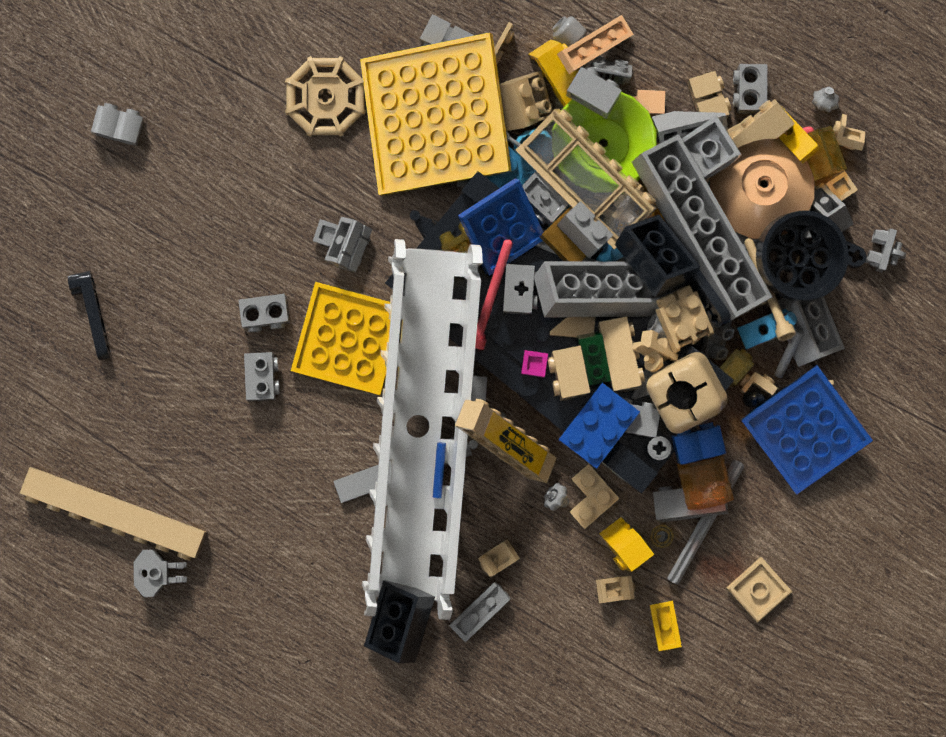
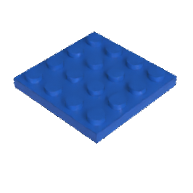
(807, 429)

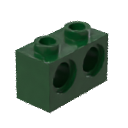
(594, 357)

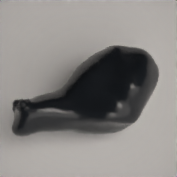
(754, 399)

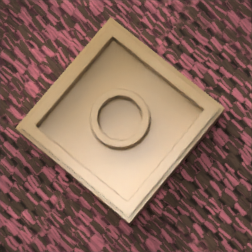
(759, 589)

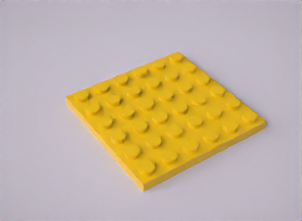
(435, 114)

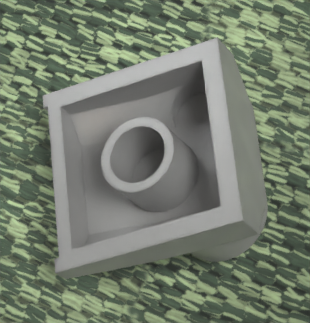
(711, 147)

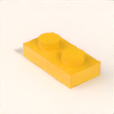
(665, 625)

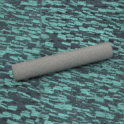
(788, 353)

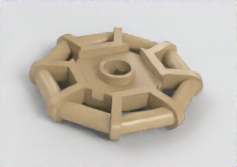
(315, 105)

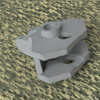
(157, 573)

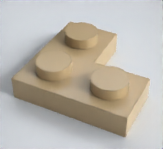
(598, 496)

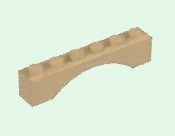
(766, 124)

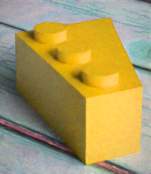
(553, 68)
(626, 545)

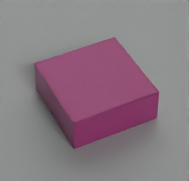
(534, 363)

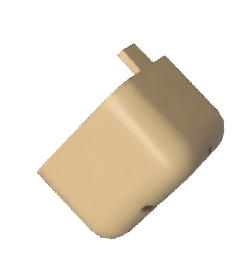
(694, 370)

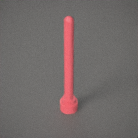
(491, 294)

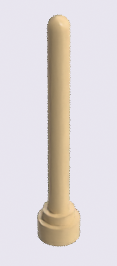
(783, 329)

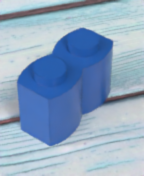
(699, 444)

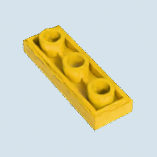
(799, 142)

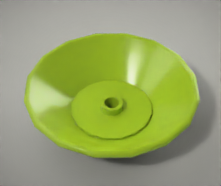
(626, 130)

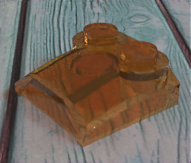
(705, 483)

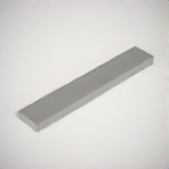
(361, 482)

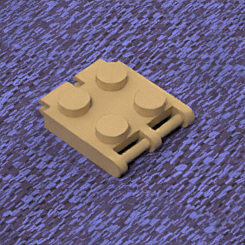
(682, 317)

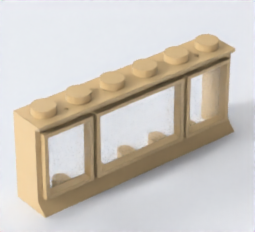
(585, 173)

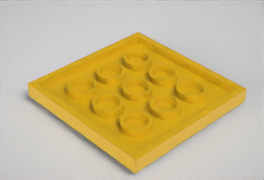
(344, 339)

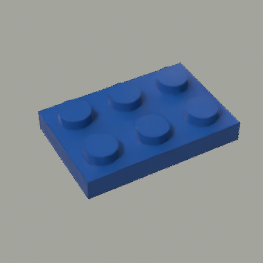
(599, 425)

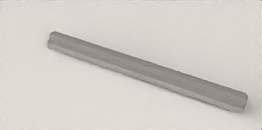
(700, 532)

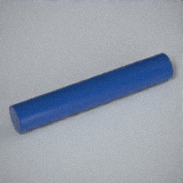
(439, 470)

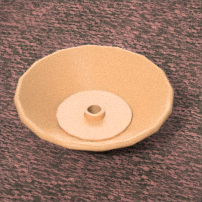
(752, 206)

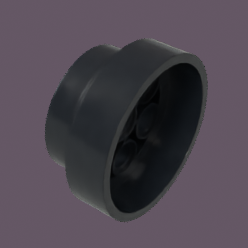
(826, 240)

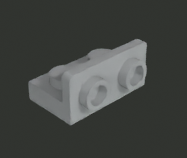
(544, 199)

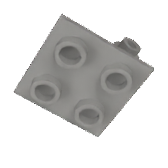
(620, 69)

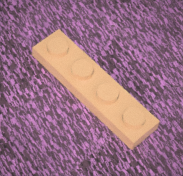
(595, 44)

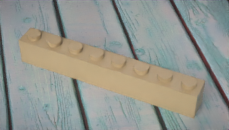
(112, 512)

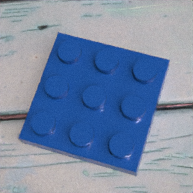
(502, 217)

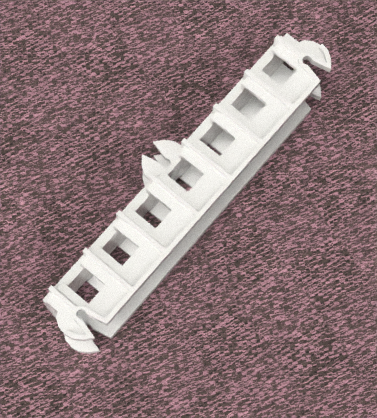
(422, 368)

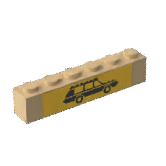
(505, 440)

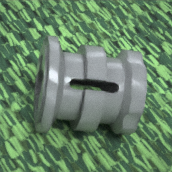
(664, 443)

